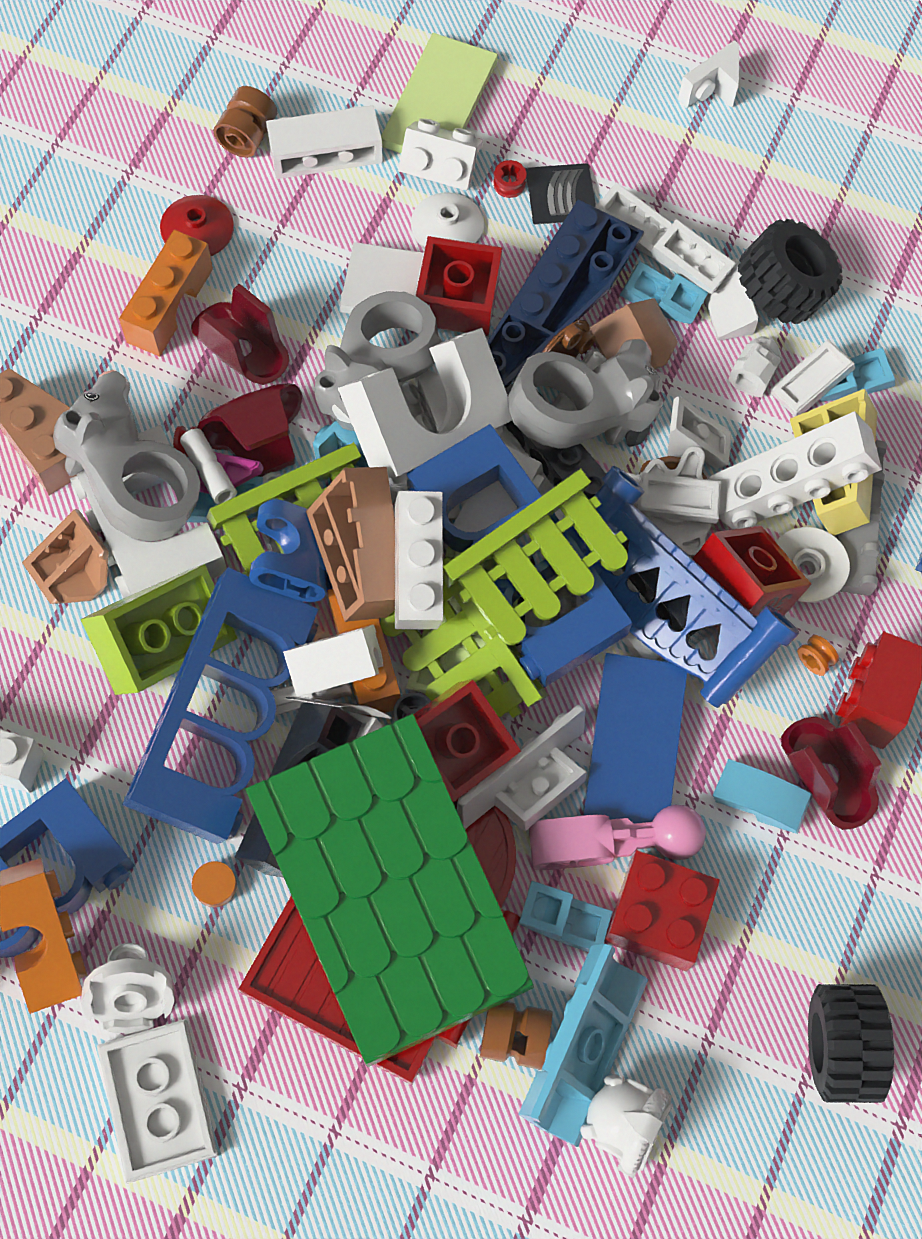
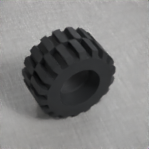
(790, 271)
(850, 1043)

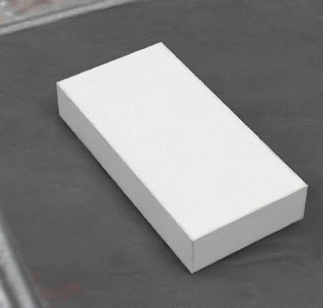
(812, 378)
(680, 498)

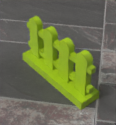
(302, 482)
(515, 564)
(478, 665)

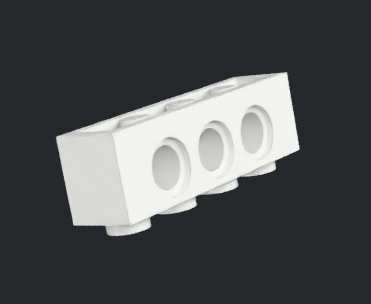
(797, 471)

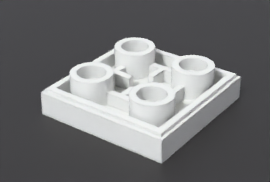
(378, 270)

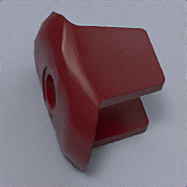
(249, 320)
(256, 426)
(818, 742)

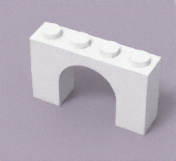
(390, 432)
(149, 562)

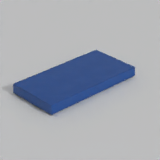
(635, 738)

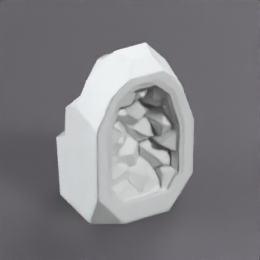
(756, 366)

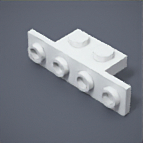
(532, 779)

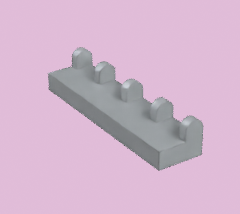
(862, 541)

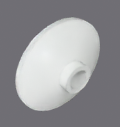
(429, 219)
(823, 555)

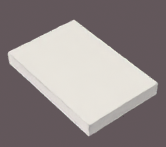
(157, 1101)

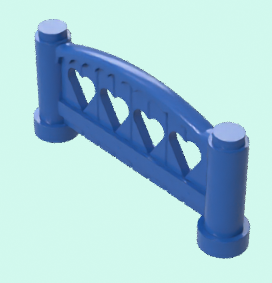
(743, 639)

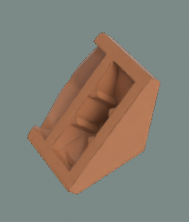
(636, 321)
(70, 562)

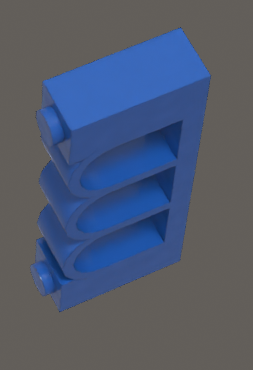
(570, 640)
(177, 798)
(92, 848)

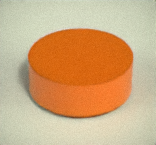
(214, 884)

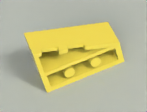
(849, 504)

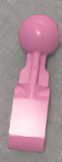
(596, 840)

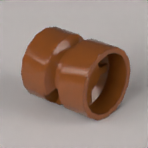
(244, 121)
(499, 1032)

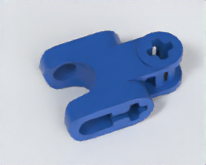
(301, 569)

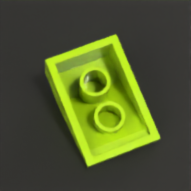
(151, 630)

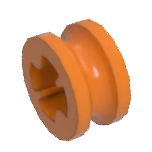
(818, 655)

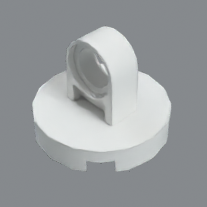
(127, 991)

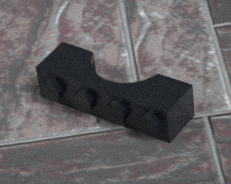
(313, 733)

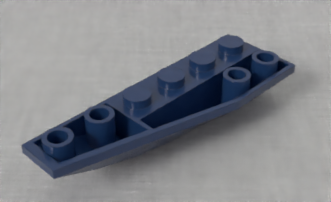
(563, 285)

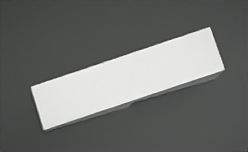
(669, 243)

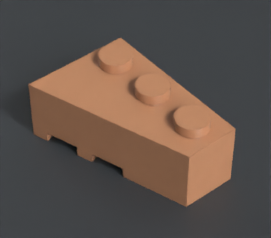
(28, 424)
(357, 541)

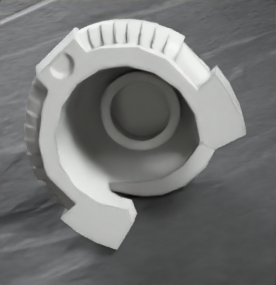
(627, 1121)

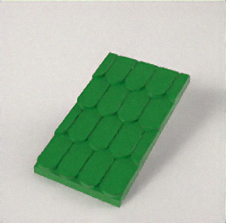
(389, 889)

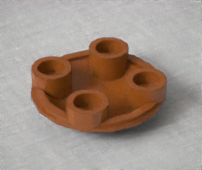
(572, 339)

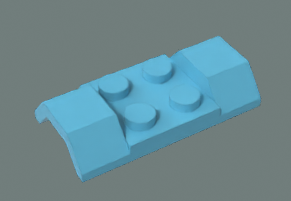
(584, 1045)

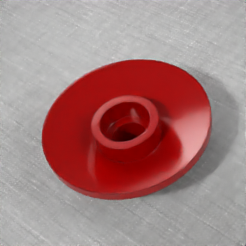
(214, 222)

